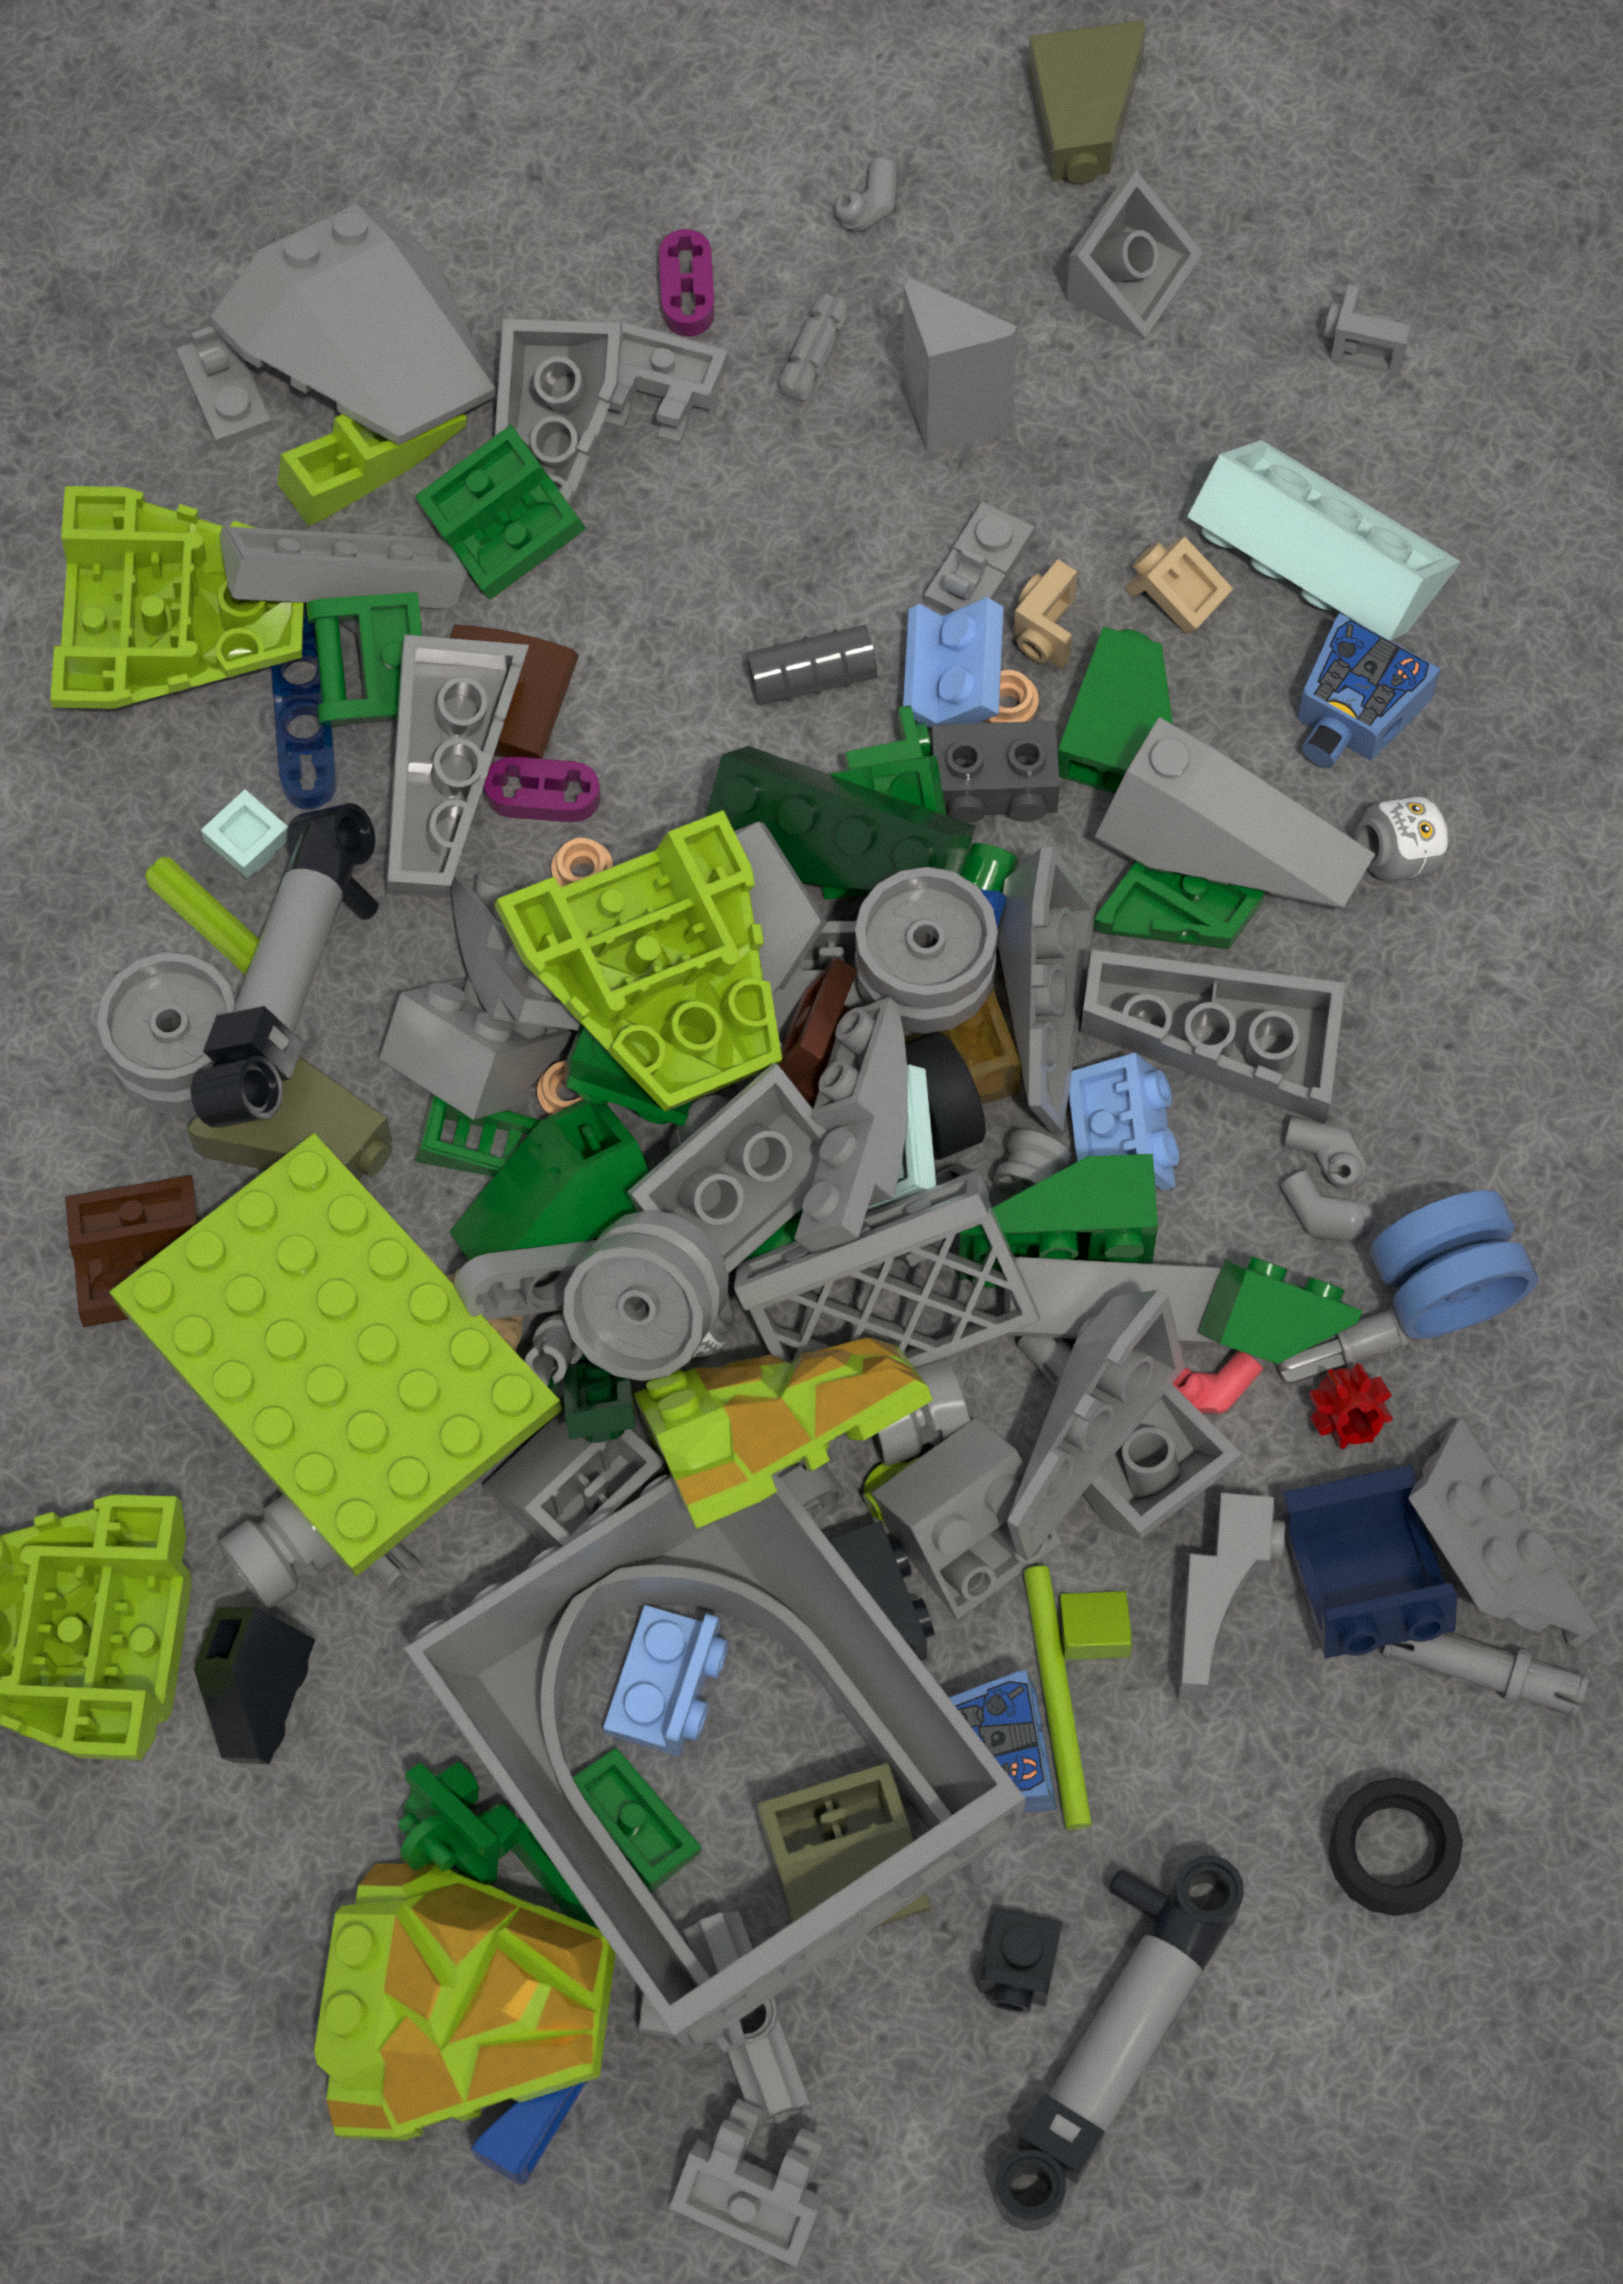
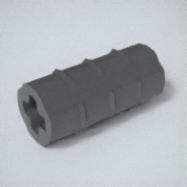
(812, 664)

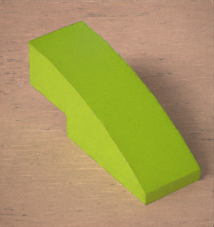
(352, 463)

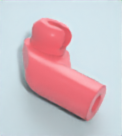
(1219, 1391)

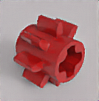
(1350, 1406)

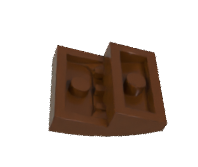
(537, 693)
(119, 1233)

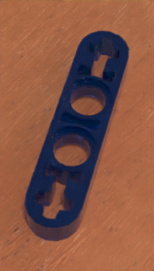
(298, 700)

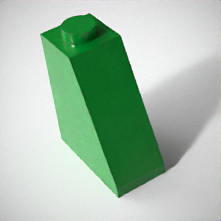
(1114, 709)

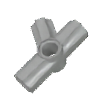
(764, 2062)

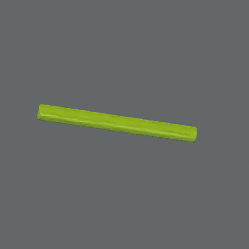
(1057, 1698)

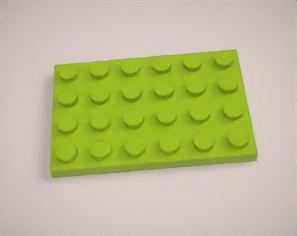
(335, 1353)

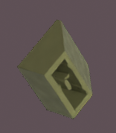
(834, 1836)

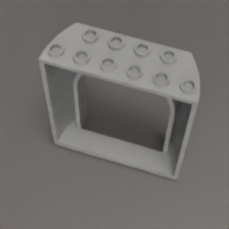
(505, 1684)

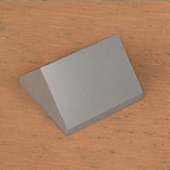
(1131, 259)
(1161, 1467)

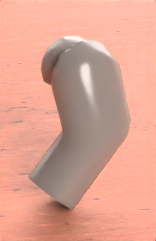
(875, 203)
(1333, 1148)
(1323, 1215)

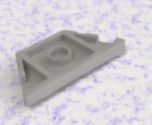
(1492, 1543)

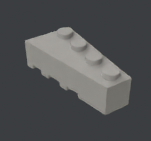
(446, 737)
(1223, 1024)

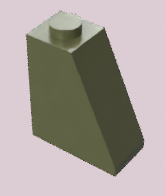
(1084, 94)
(308, 1106)

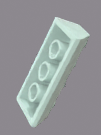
(1320, 539)

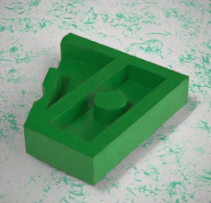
(1177, 909)

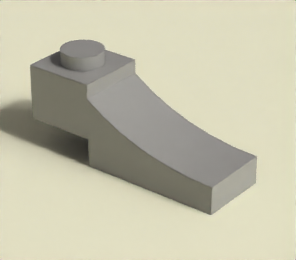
(1242, 1551)

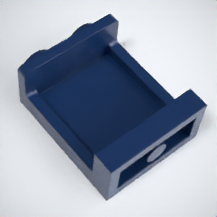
(1366, 1563)

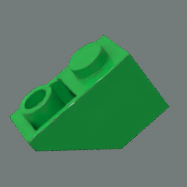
(1271, 1317)

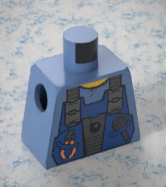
(1361, 693)
(1010, 1726)

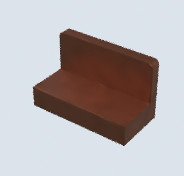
(813, 1028)

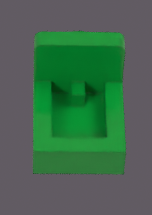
(913, 744)

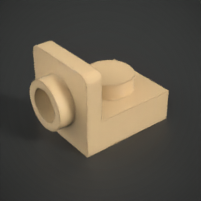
(1179, 582)

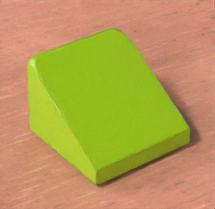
(1095, 1625)

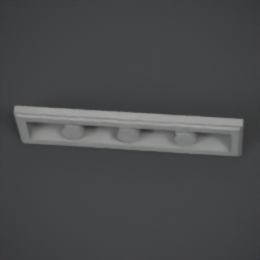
(332, 564)
(1077, 1289)

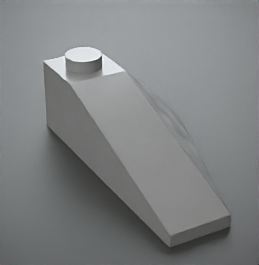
(1044, 966)
(1107, 1388)

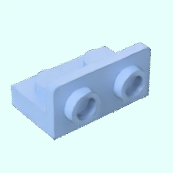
(954, 663)
(1122, 1111)
(664, 1680)

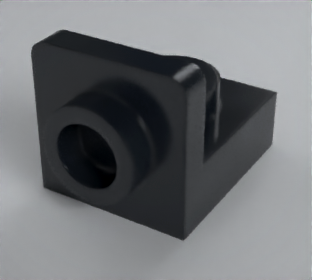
(1019, 1960)

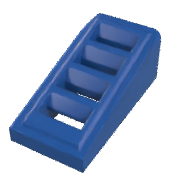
(523, 2133)

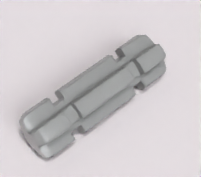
(813, 347)

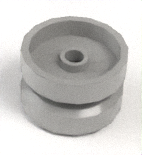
(928, 947)
(157, 1026)
(645, 1295)

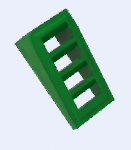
(455, 1155)

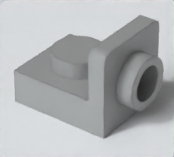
(1363, 339)

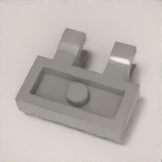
(670, 368)
(747, 2201)

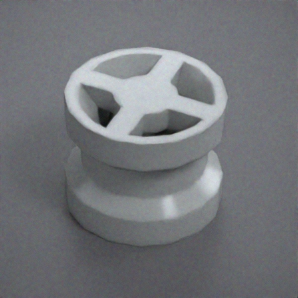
(1030, 1161)

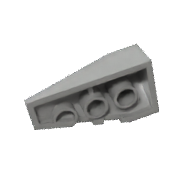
(558, 390)
(1216, 821)

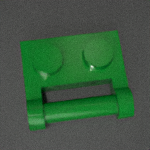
(381, 630)

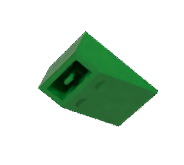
(557, 1185)
(1084, 1212)

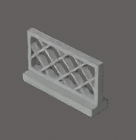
(886, 1234)

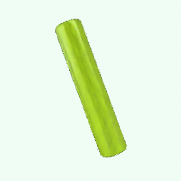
(203, 912)

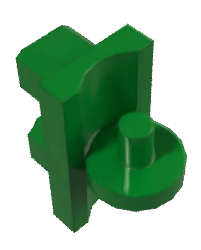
(447, 1832)

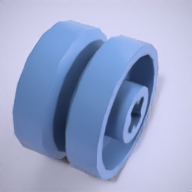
(1453, 1264)

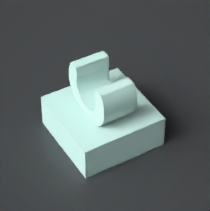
(245, 834)

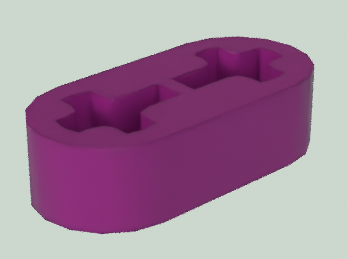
(675, 282)
(542, 789)

